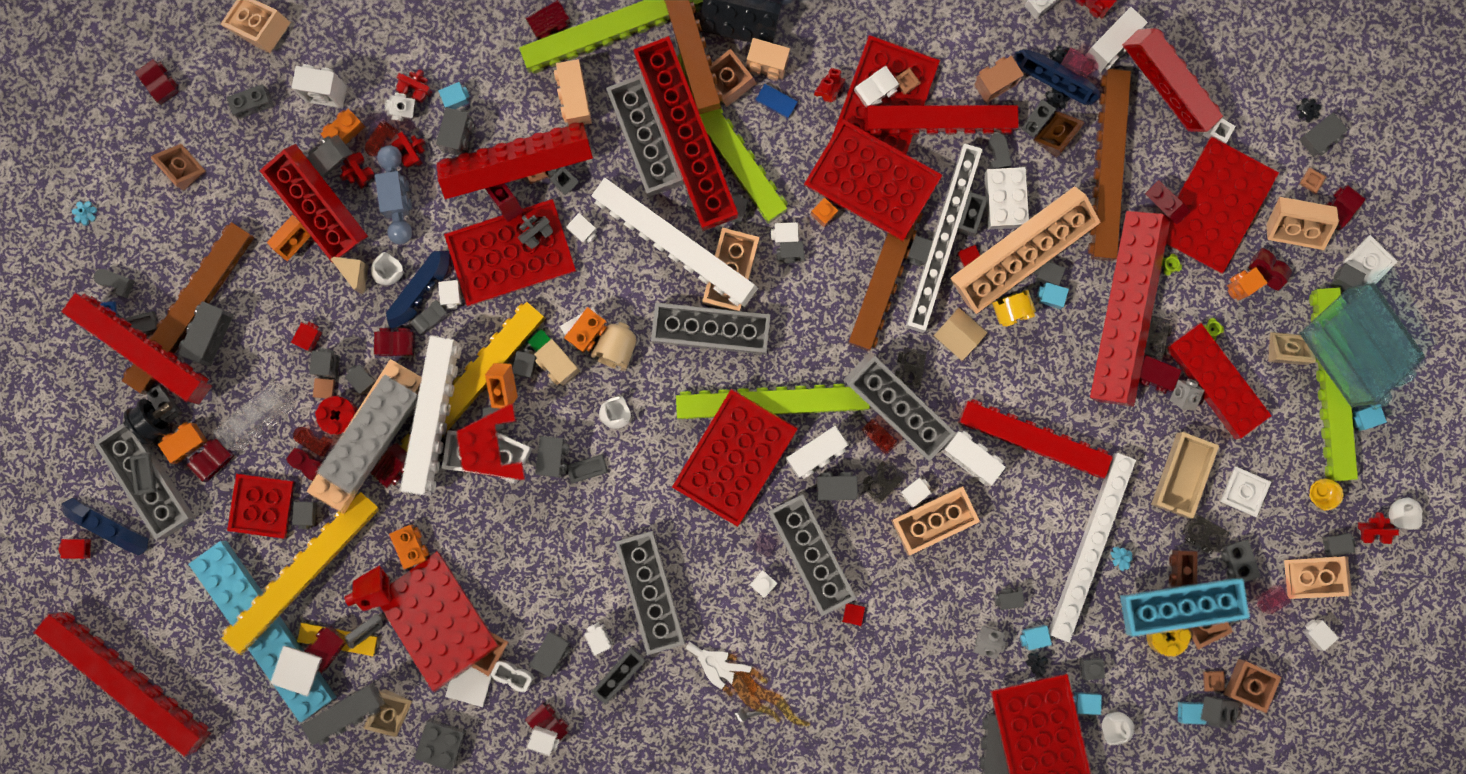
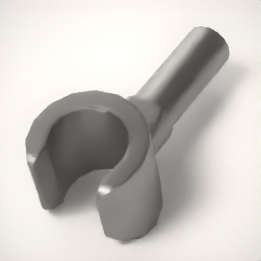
(742, 716)

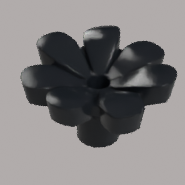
(1057, 55)
(1055, 101)
(1308, 109)
(1037, 664)

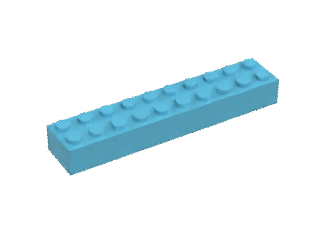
(233, 592)

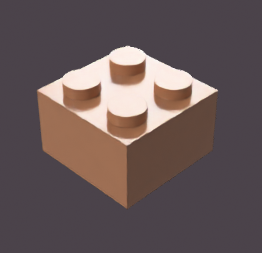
(731, 77)
(998, 79)
(1252, 685)

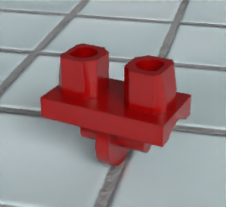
(405, 83)
(830, 85)
(403, 143)
(353, 172)
(1378, 526)

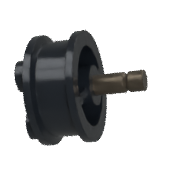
(146, 421)

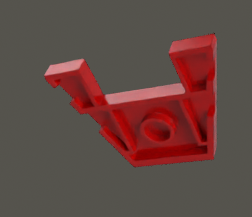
(480, 446)

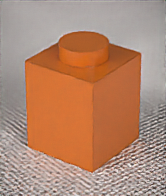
(824, 212)

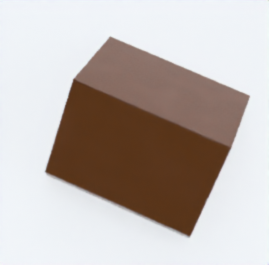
(1058, 133)

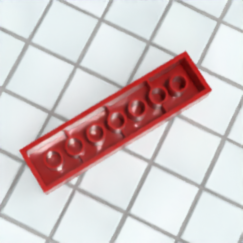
(513, 160)
(137, 348)

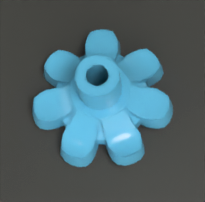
(84, 213)
(1122, 558)

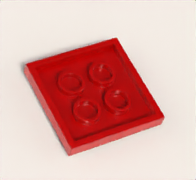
(261, 506)

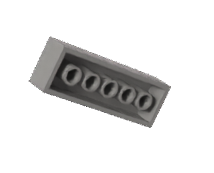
(644, 136)
(710, 328)
(899, 406)
(368, 435)
(162, 510)
(812, 555)
(650, 592)

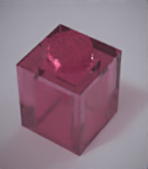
(1079, 62)
(1272, 599)

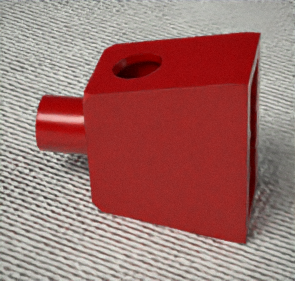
(370, 590)

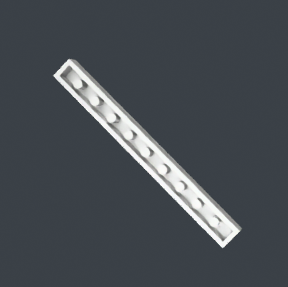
(943, 238)
(675, 242)
(1091, 547)

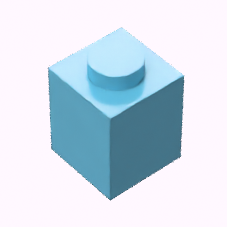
(454, 96)
(1052, 295)
(1368, 418)
(1035, 637)
(1087, 703)
(1190, 713)

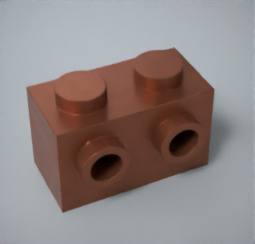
(1183, 568)

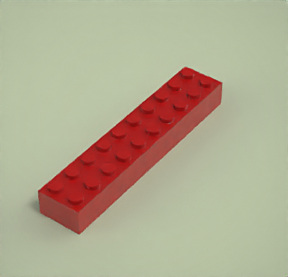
(685, 133)
(1130, 308)
(123, 682)

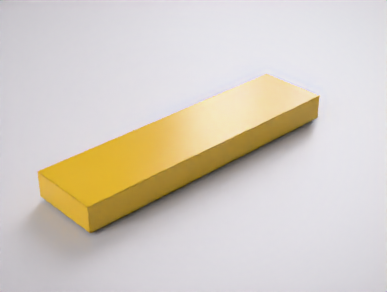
(308, 633)

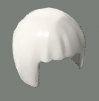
(386, 269)
(615, 413)
(1406, 514)
(1117, 728)

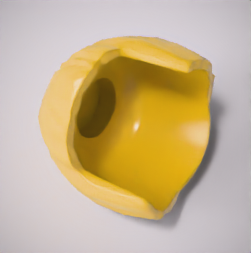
(1326, 494)

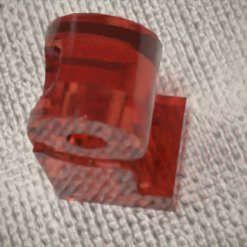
(379, 137)
(879, 436)
(307, 439)

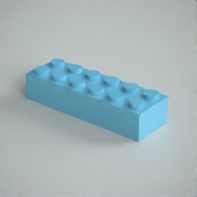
(1184, 607)

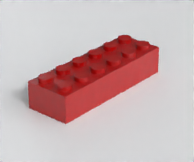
(1173, 80)
(313, 202)
(1222, 383)

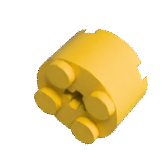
(1013, 308)
(1174, 646)

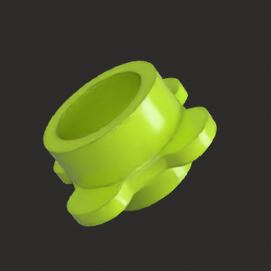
(1176, 266)
(1212, 323)

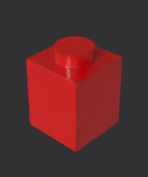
(307, 336)
(75, 548)

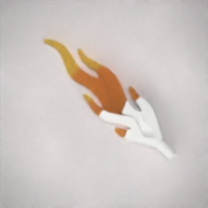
(739, 676)

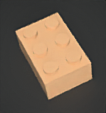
(572, 92)
(1302, 223)

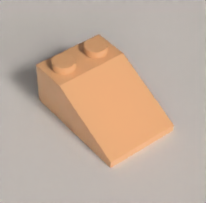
(256, 23)
(1318, 577)

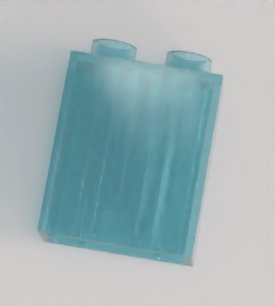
(1363, 346)

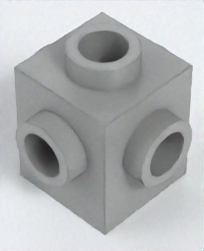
(1187, 394)
(989, 643)

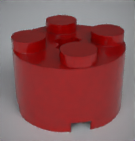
(326, 414)

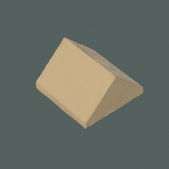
(353, 271)
(960, 334)
(1289, 349)
(391, 716)

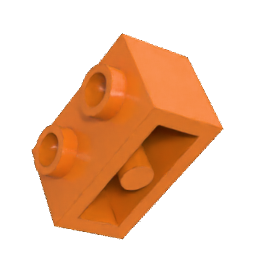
(345, 126)
(289, 238)
(1245, 284)
(586, 330)
(501, 385)
(182, 443)
(409, 546)

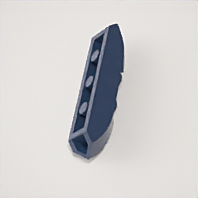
(1057, 76)
(402, 308)
(105, 526)

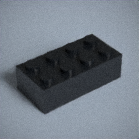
(741, 19)

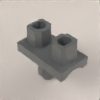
(528, 236)

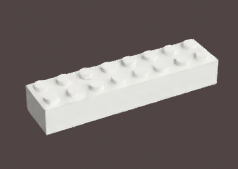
(430, 416)

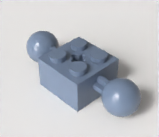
(392, 194)

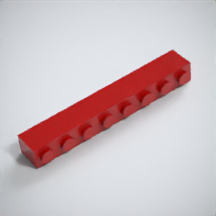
(941, 119)
(1034, 439)

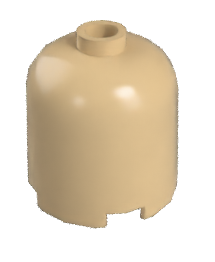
(615, 346)

